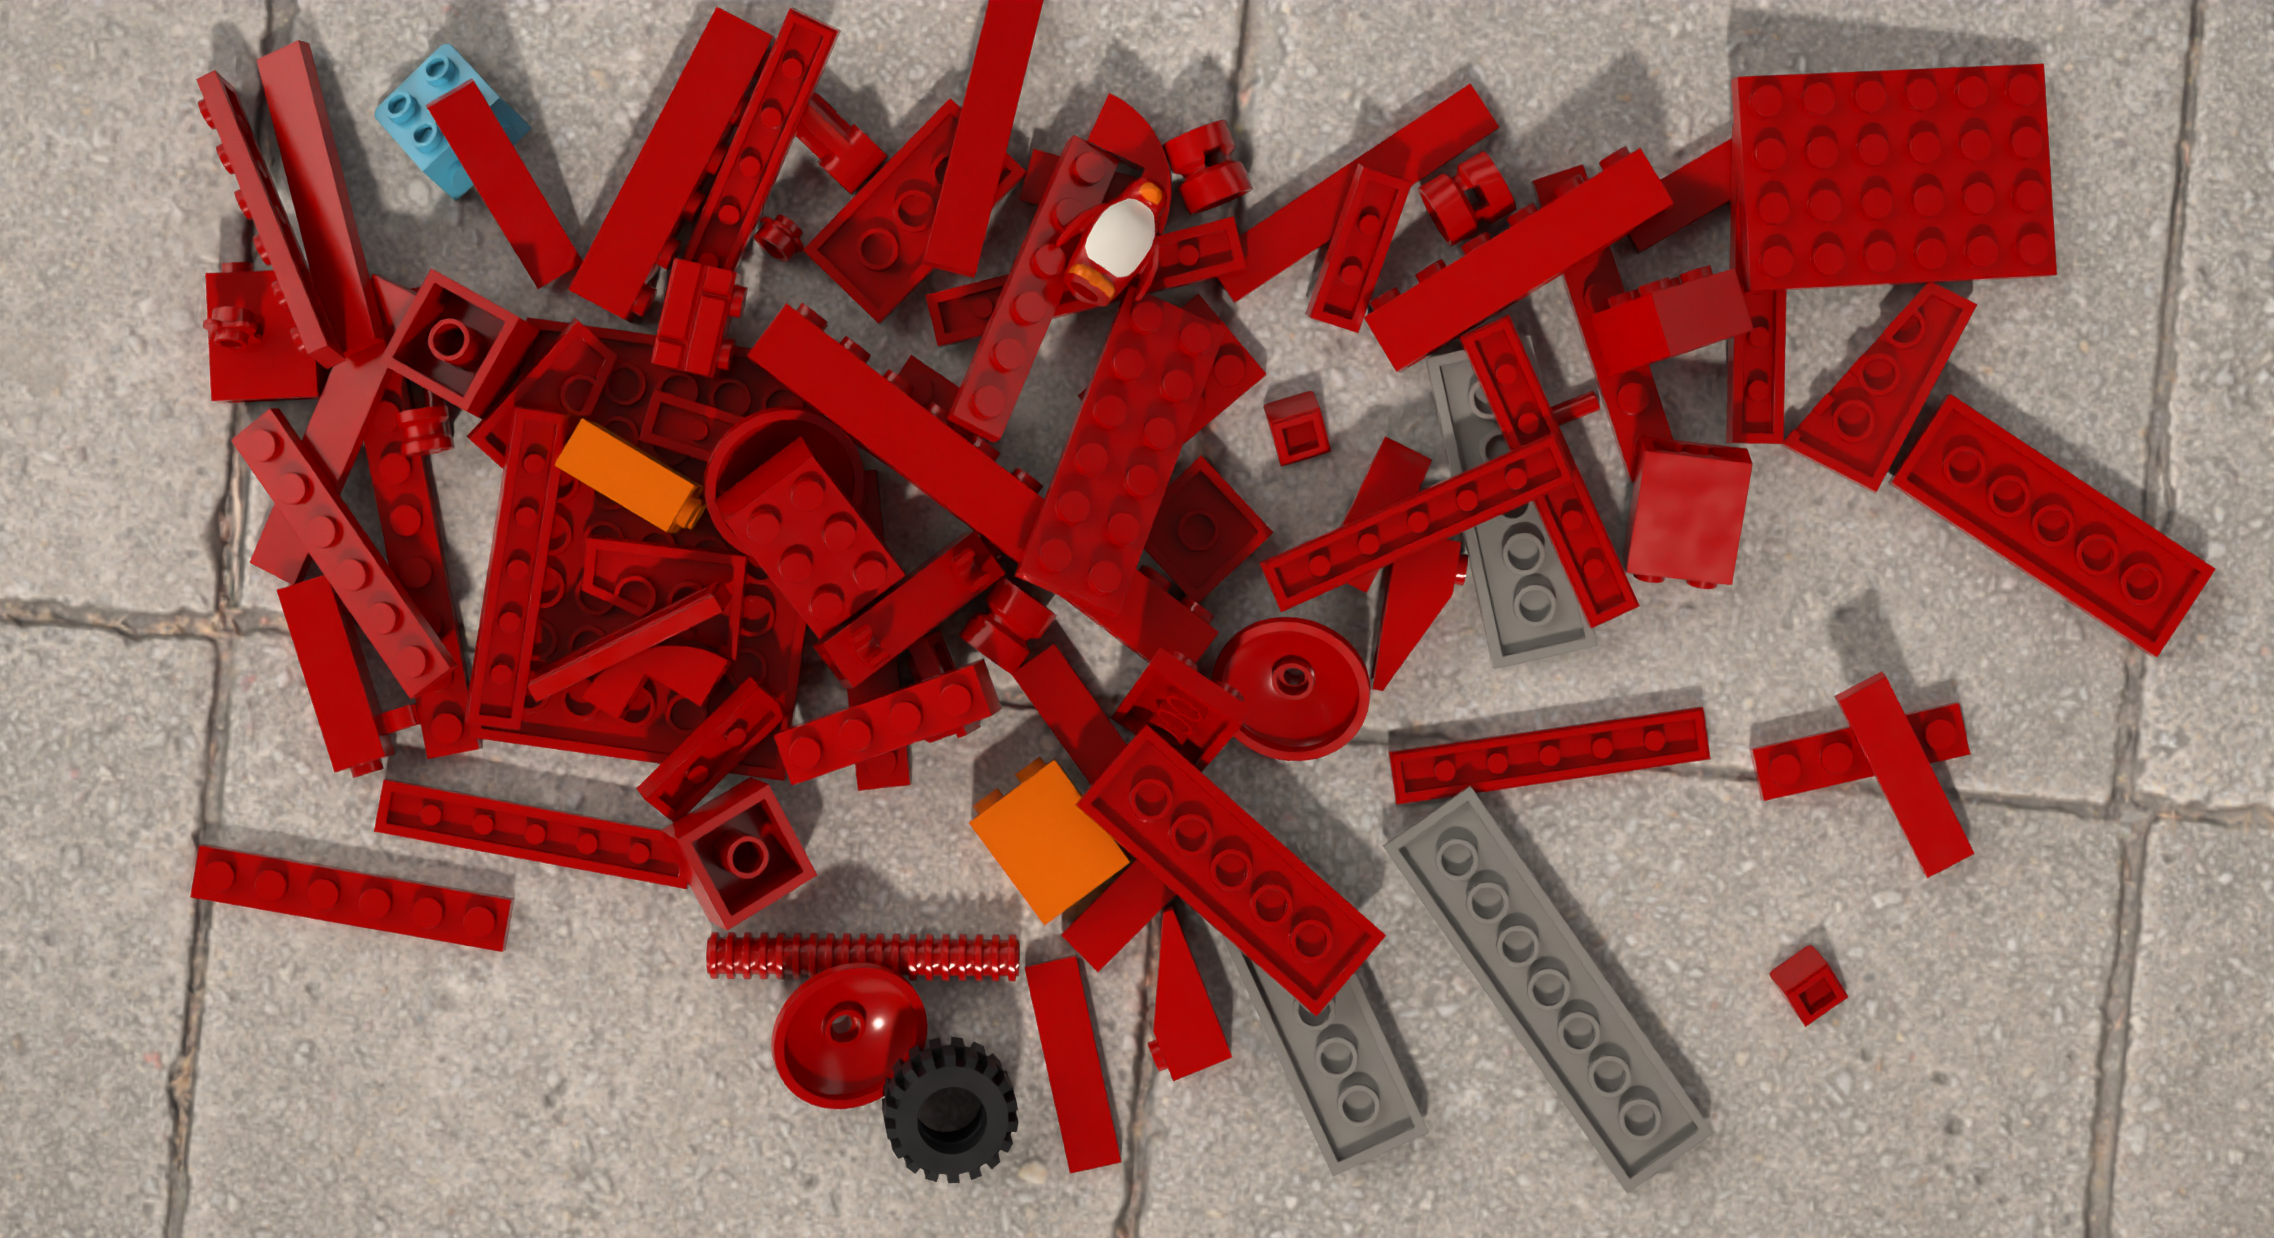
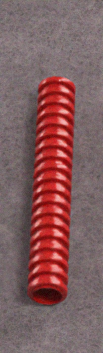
(906, 956)

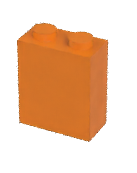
(632, 477)
(1045, 840)

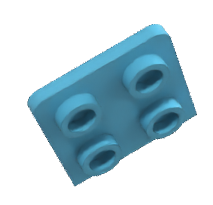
(417, 133)

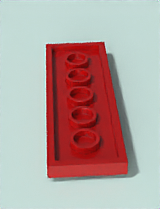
(1120, 453)
(2051, 525)
(1230, 870)

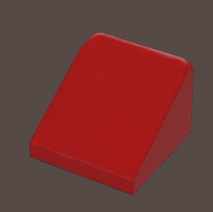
(1297, 428)
(1808, 984)

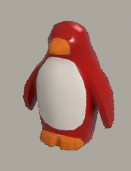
(1116, 244)

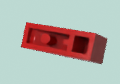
(1412, 600)
(1184, 1016)

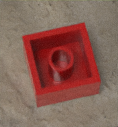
(1670, 318)
(459, 345)
(739, 853)

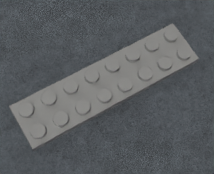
(1548, 989)

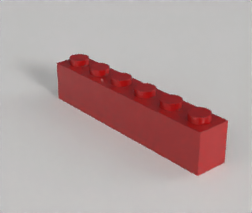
(674, 167)
(1518, 260)

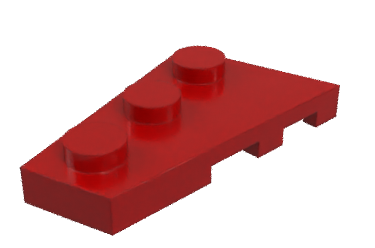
(562, 379)

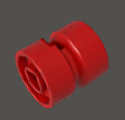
(1210, 186)
(1451, 209)
(1007, 625)

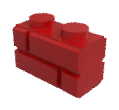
(698, 319)

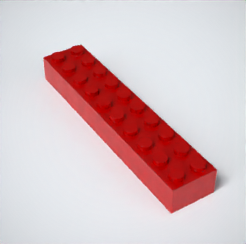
(954, 471)

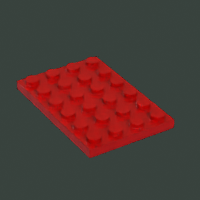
(1893, 177)

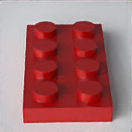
(883, 231)
(1183, 707)

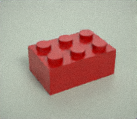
(809, 537)

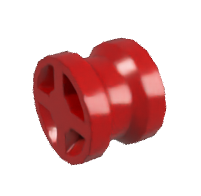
(424, 431)

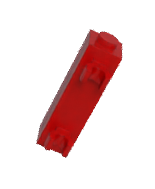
(910, 608)
(340, 679)

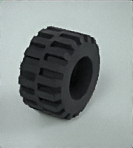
(956, 1150)

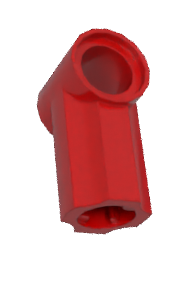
(841, 148)

